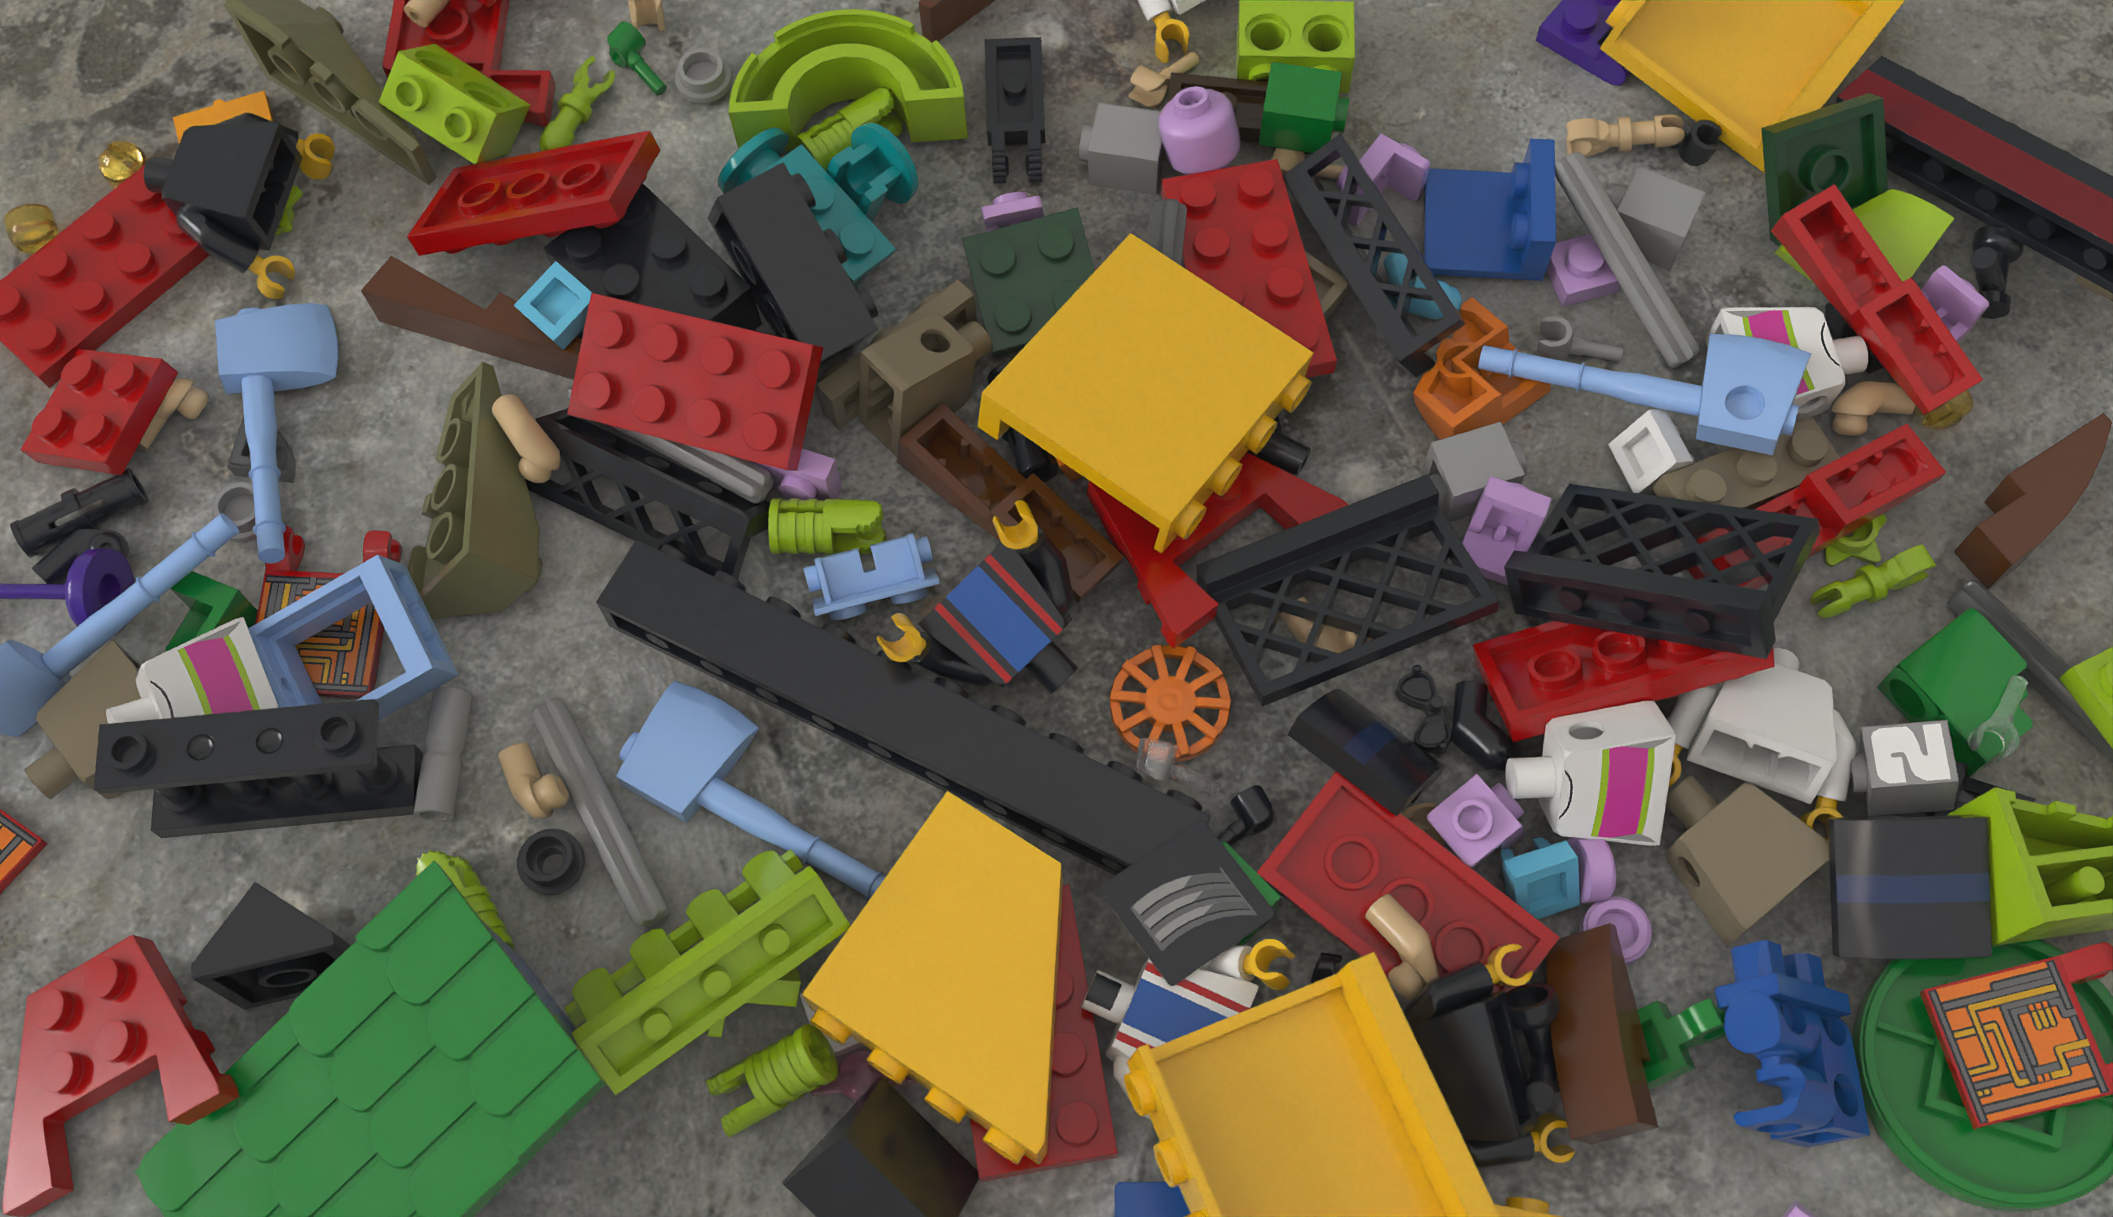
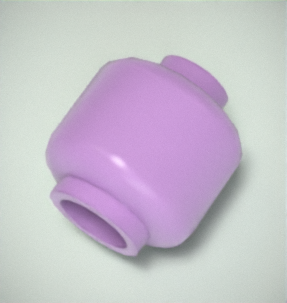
(1199, 131)

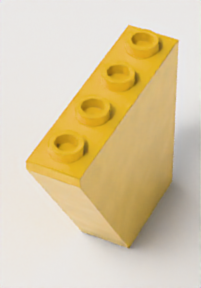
(957, 976)

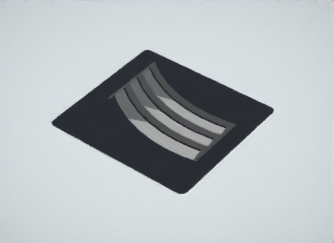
(1186, 902)

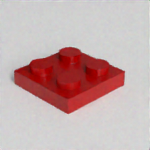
(99, 411)

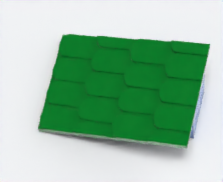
(390, 1083)

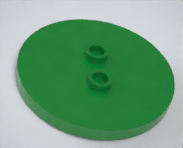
(1922, 1118)

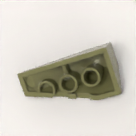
(315, 63)
(481, 512)

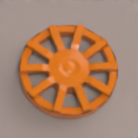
(1171, 700)

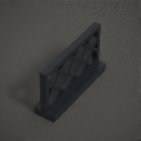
(1312, 554)
(1649, 599)

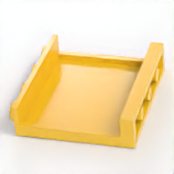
(1744, 58)
(1150, 387)
(1307, 1110)

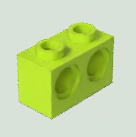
(1295, 34)
(454, 103)

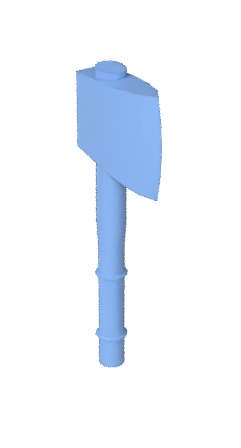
(265, 354)
(1742, 397)
(33, 678)
(682, 764)

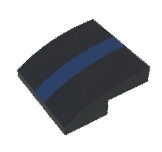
(1366, 750)
(1910, 887)

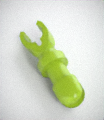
(574, 108)
(1873, 582)

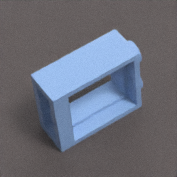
(402, 615)

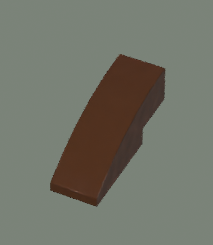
(2033, 503)
(1598, 1039)

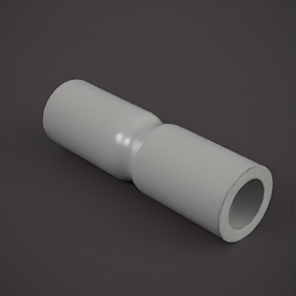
(442, 761)

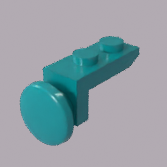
(874, 169)
(834, 208)

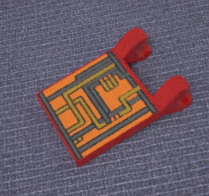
(347, 653)
(2022, 1037)

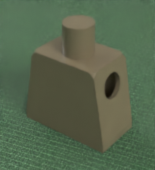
(917, 372)
(74, 718)
(1739, 854)

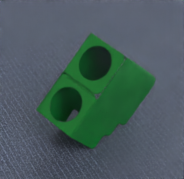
(1959, 680)

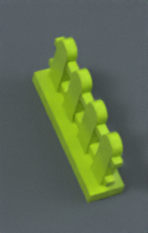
(698, 989)

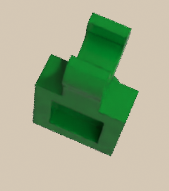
(1671, 1036)

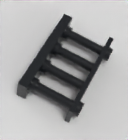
(260, 768)

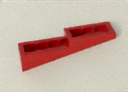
(1874, 301)
(1846, 494)

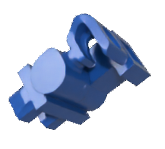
(1803, 1045)

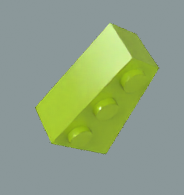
(2045, 868)

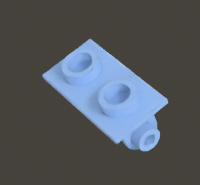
(849, 587)

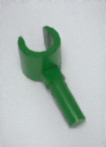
(624, 51)

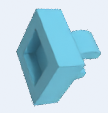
(557, 305)
(1542, 879)

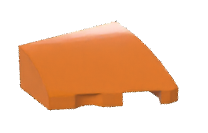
(1459, 395)

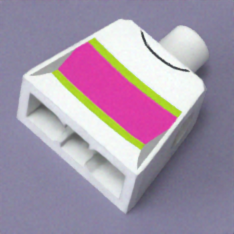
(1808, 331)
(201, 678)
(1601, 773)

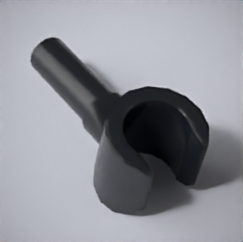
(1697, 144)
(1253, 812)

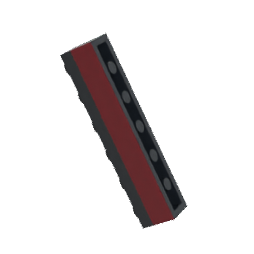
(1994, 170)

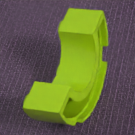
(842, 59)

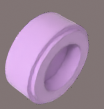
(1596, 869)
(1630, 922)

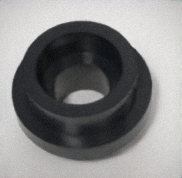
(543, 845)

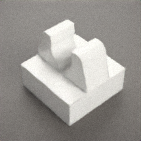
(1650, 450)

